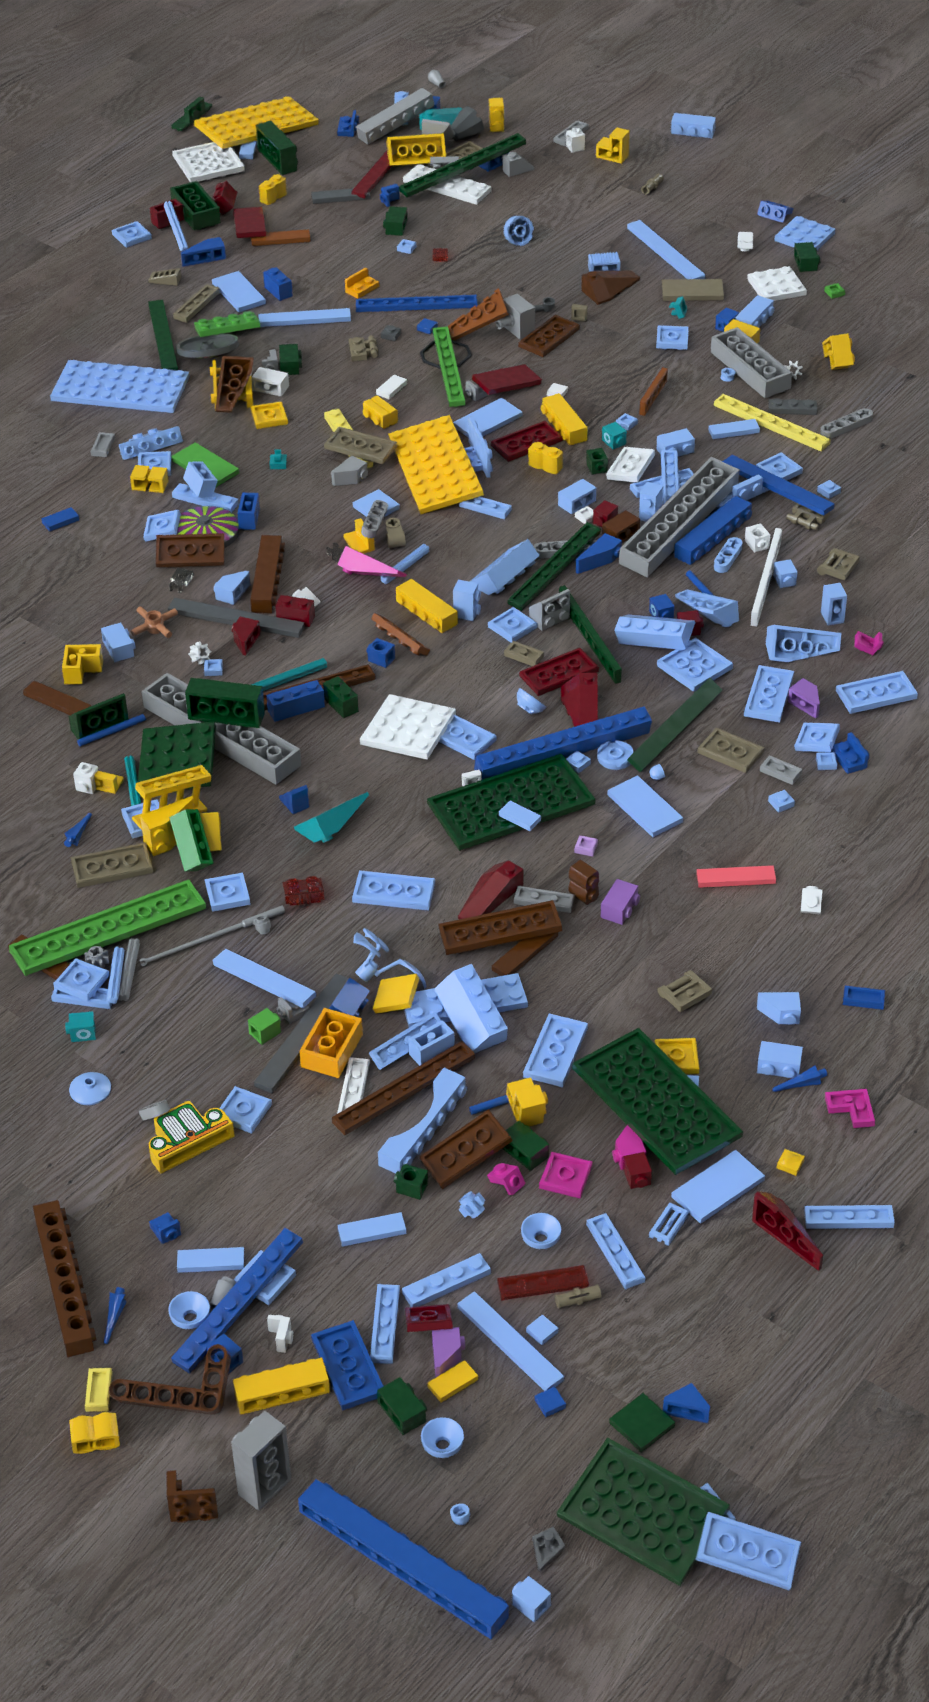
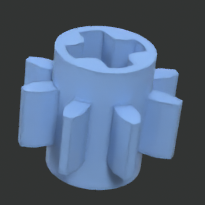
(471, 1204)

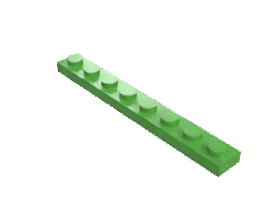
(448, 367)

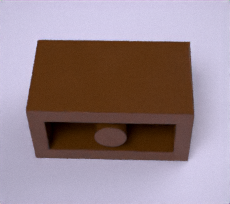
(622, 526)

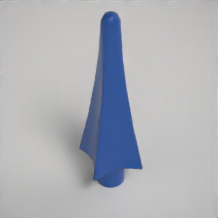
(74, 834)
(807, 1078)
(116, 1305)

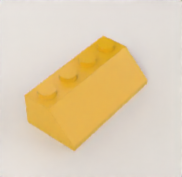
(415, 149)

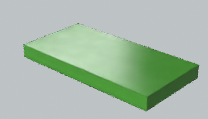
(196, 453)

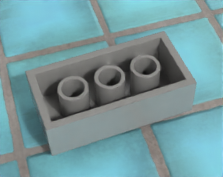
(261, 1460)

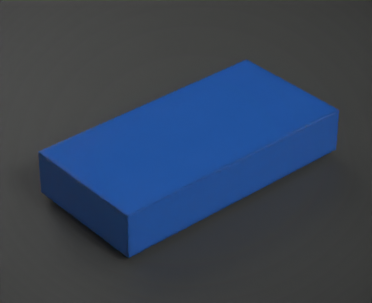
(60, 519)
(864, 997)

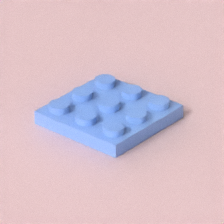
(805, 230)
(695, 664)

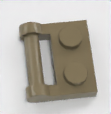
(842, 567)
(687, 995)

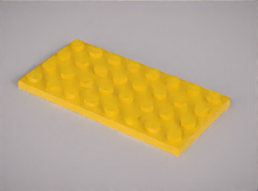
(240, 125)
(435, 464)

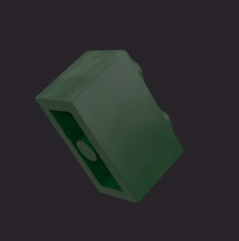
(395, 221)
(806, 256)
(290, 359)
(340, 697)
(526, 1146)
(402, 1405)

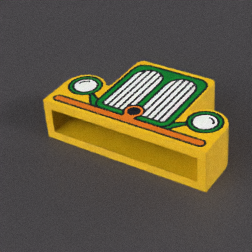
(185, 1134)

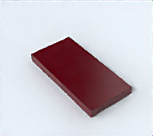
(249, 222)
(506, 379)
(518, 443)
(557, 671)

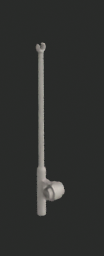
(261, 923)

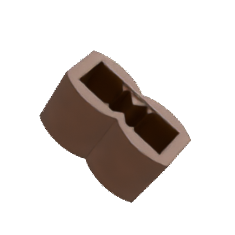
(584, 882)

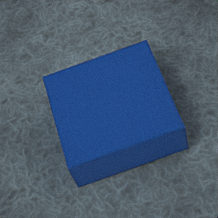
(427, 326)
(550, 1401)

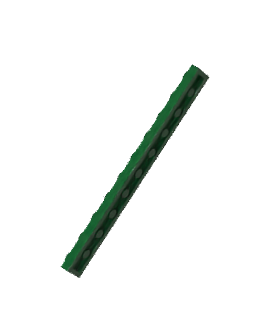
(462, 165)

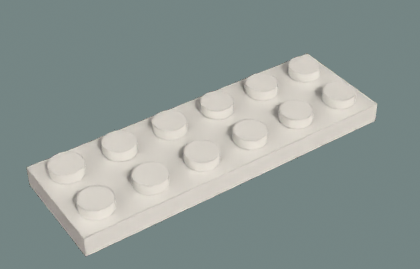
(454, 187)

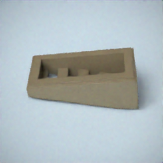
(166, 277)

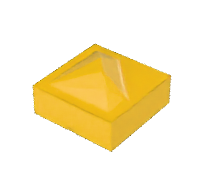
(790, 1162)

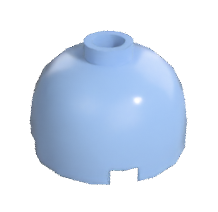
(518, 230)

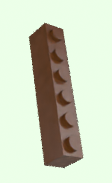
(267, 574)

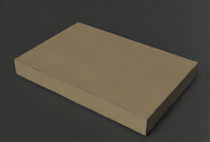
(730, 750)

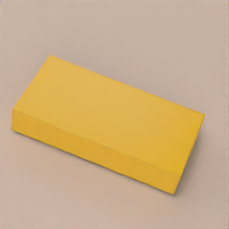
(452, 1381)

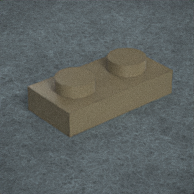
(523, 653)

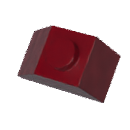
(245, 633)

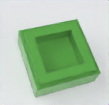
(834, 290)

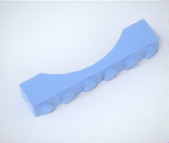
(402, 1148)

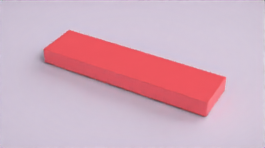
(736, 876)

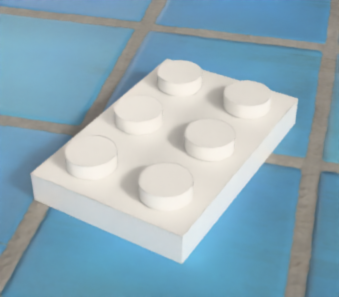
(630, 464)

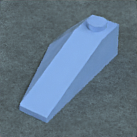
(715, 608)

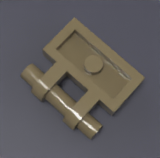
(361, 349)
(812, 517)

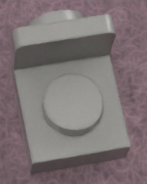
(271, 361)
(474, 391)
(290, 1011)

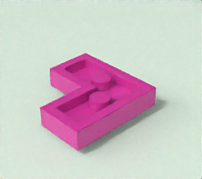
(852, 1101)

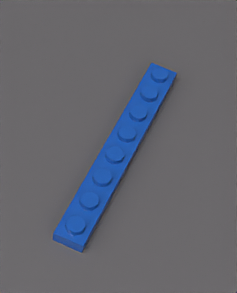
(237, 1299)

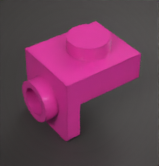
(868, 644)
(508, 1176)

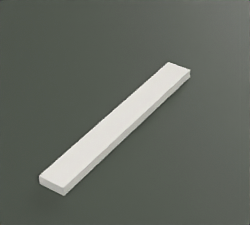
(766, 577)

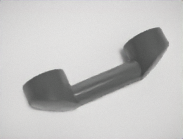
(548, 305)

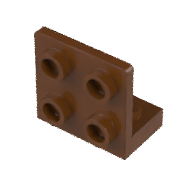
(189, 1504)

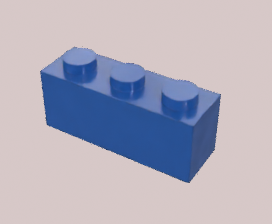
(295, 700)

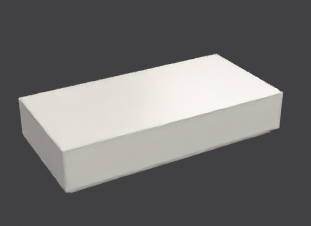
(391, 387)

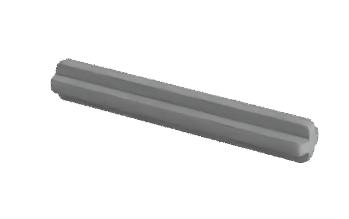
(128, 969)

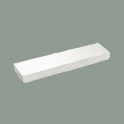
(354, 1082)

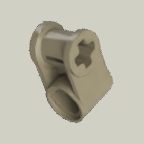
(394, 534)

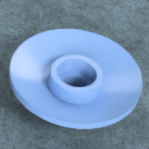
(90, 1088)

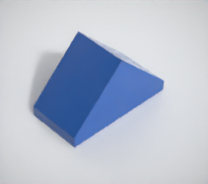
(296, 799)
(687, 1404)

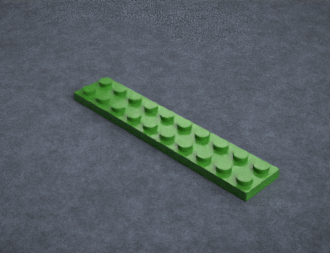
(106, 927)

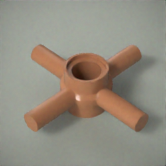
(154, 622)

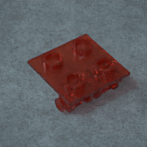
(295, 887)

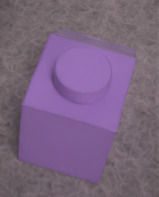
(805, 697)
(446, 1349)

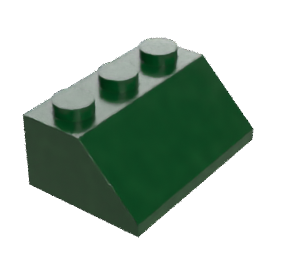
(99, 716)

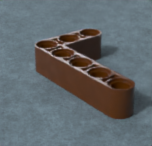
(179, 1393)

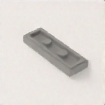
(561, 137)
(529, 896)

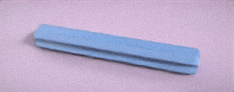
(175, 225)
(407, 561)
(115, 975)

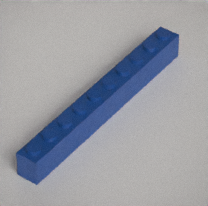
(578, 738)
(404, 1558)

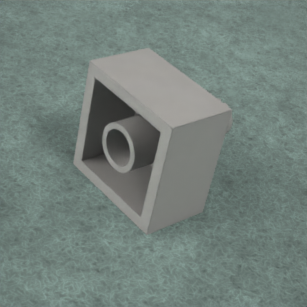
(520, 318)

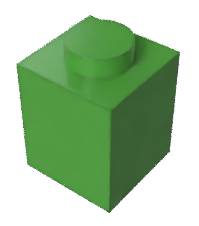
(264, 1026)

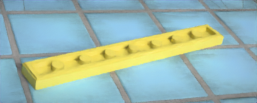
(772, 422)

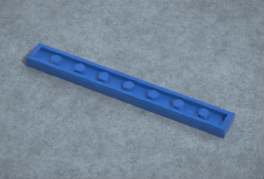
(416, 303)
(781, 486)

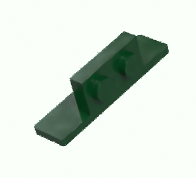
(191, 113)

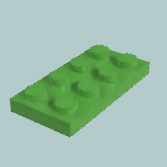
(227, 324)

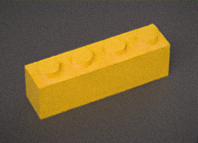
(564, 419)
(426, 606)
(281, 1385)

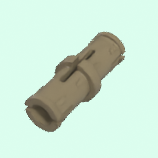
(652, 184)
(563, 1299)

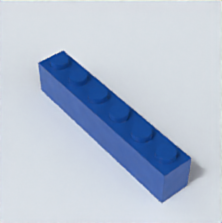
(713, 530)

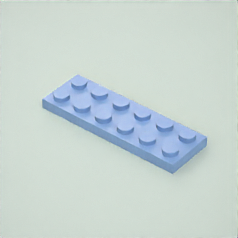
(504, 991)

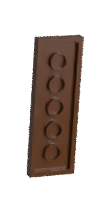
(500, 927)

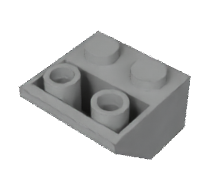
(551, 610)

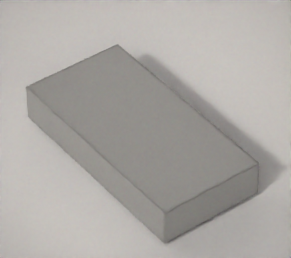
(102, 444)

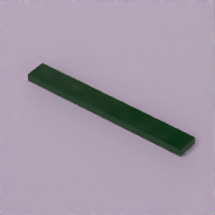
(162, 335)
(554, 566)
(594, 640)
(674, 725)

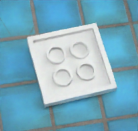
(777, 284)

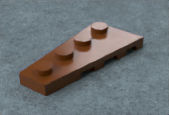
(484, 314)

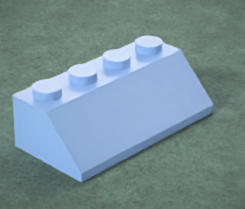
(506, 568)
(654, 631)
(471, 1009)

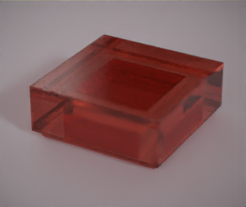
(440, 254)

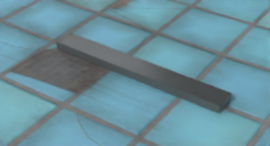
(229, 616)
(289, 1051)

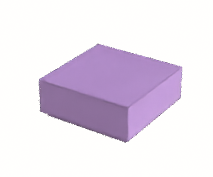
(586, 846)

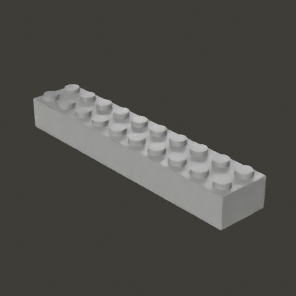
(678, 516)
(249, 746)

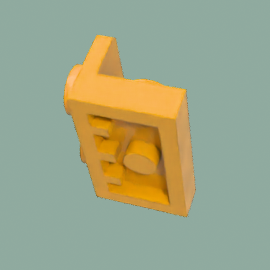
(360, 284)

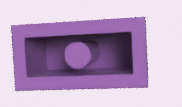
(619, 901)

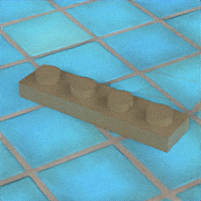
(196, 303)

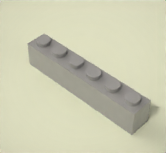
(395, 116)

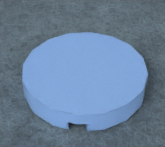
(614, 754)

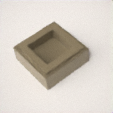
(579, 312)

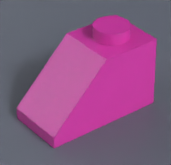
(627, 1144)

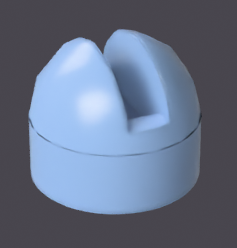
(657, 772)
(460, 1514)

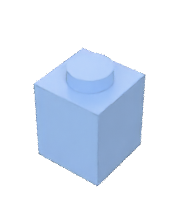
(785, 573)
(531, 1598)

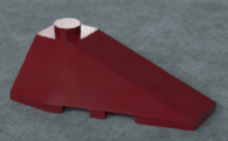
(581, 698)
(493, 889)
(779, 1221)

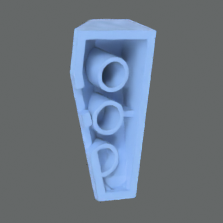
(795, 643)

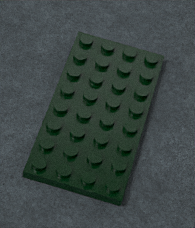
(543, 787)
(657, 1100)

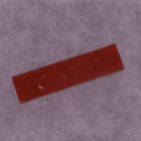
(542, 1282)

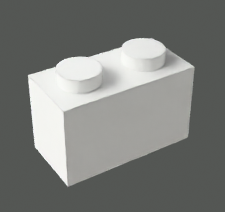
(270, 381)

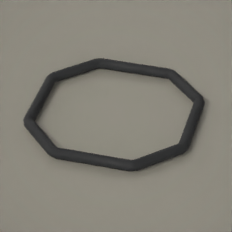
(453, 341)

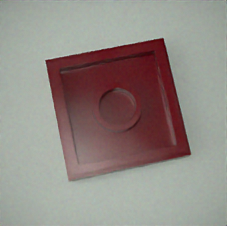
(428, 1318)

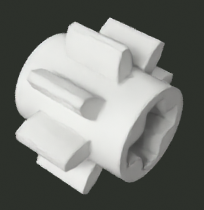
(794, 366)
(199, 652)

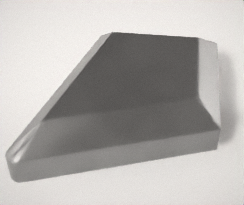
(547, 1547)

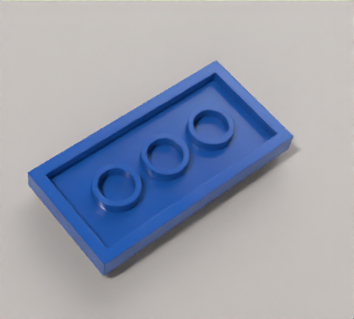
(347, 1364)

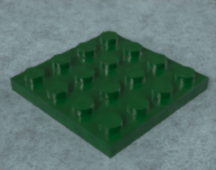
(177, 749)

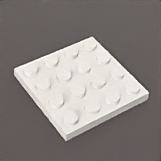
(207, 162)
(407, 726)

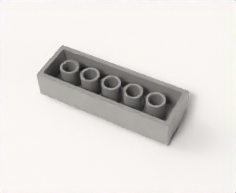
(751, 362)

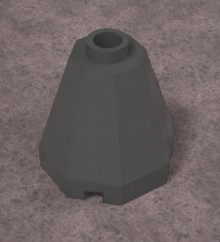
(466, 124)

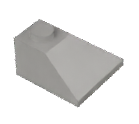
(437, 127)

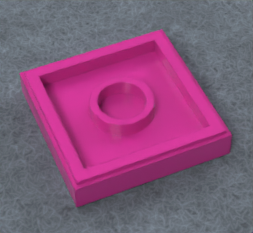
(565, 1175)

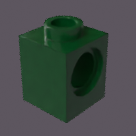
(597, 461)
(411, 1181)

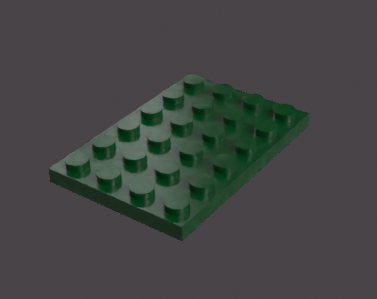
(641, 1510)

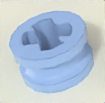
(727, 374)

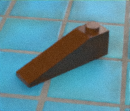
(603, 285)
(232, 381)

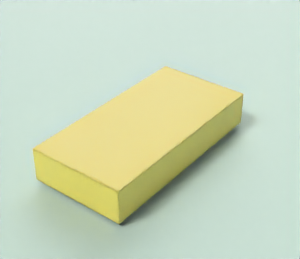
(98, 1389)

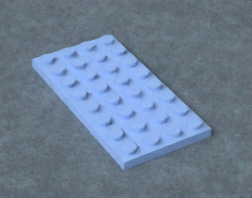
(120, 386)

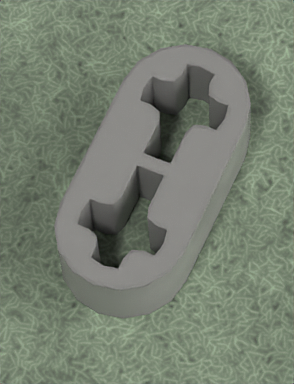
(154, 1110)

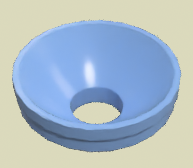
(529, 703)
(541, 1224)
(188, 1303)
(442, 1429)

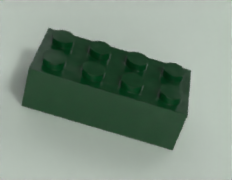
(276, 147)
(198, 206)
(225, 702)

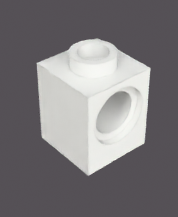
(575, 140)
(757, 537)

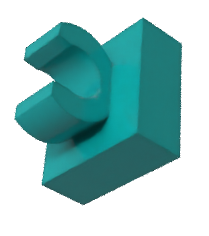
(680, 307)
(278, 460)

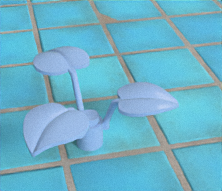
(370, 967)

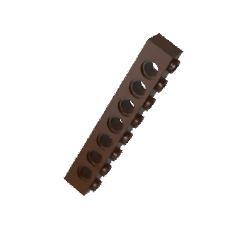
(63, 1279)

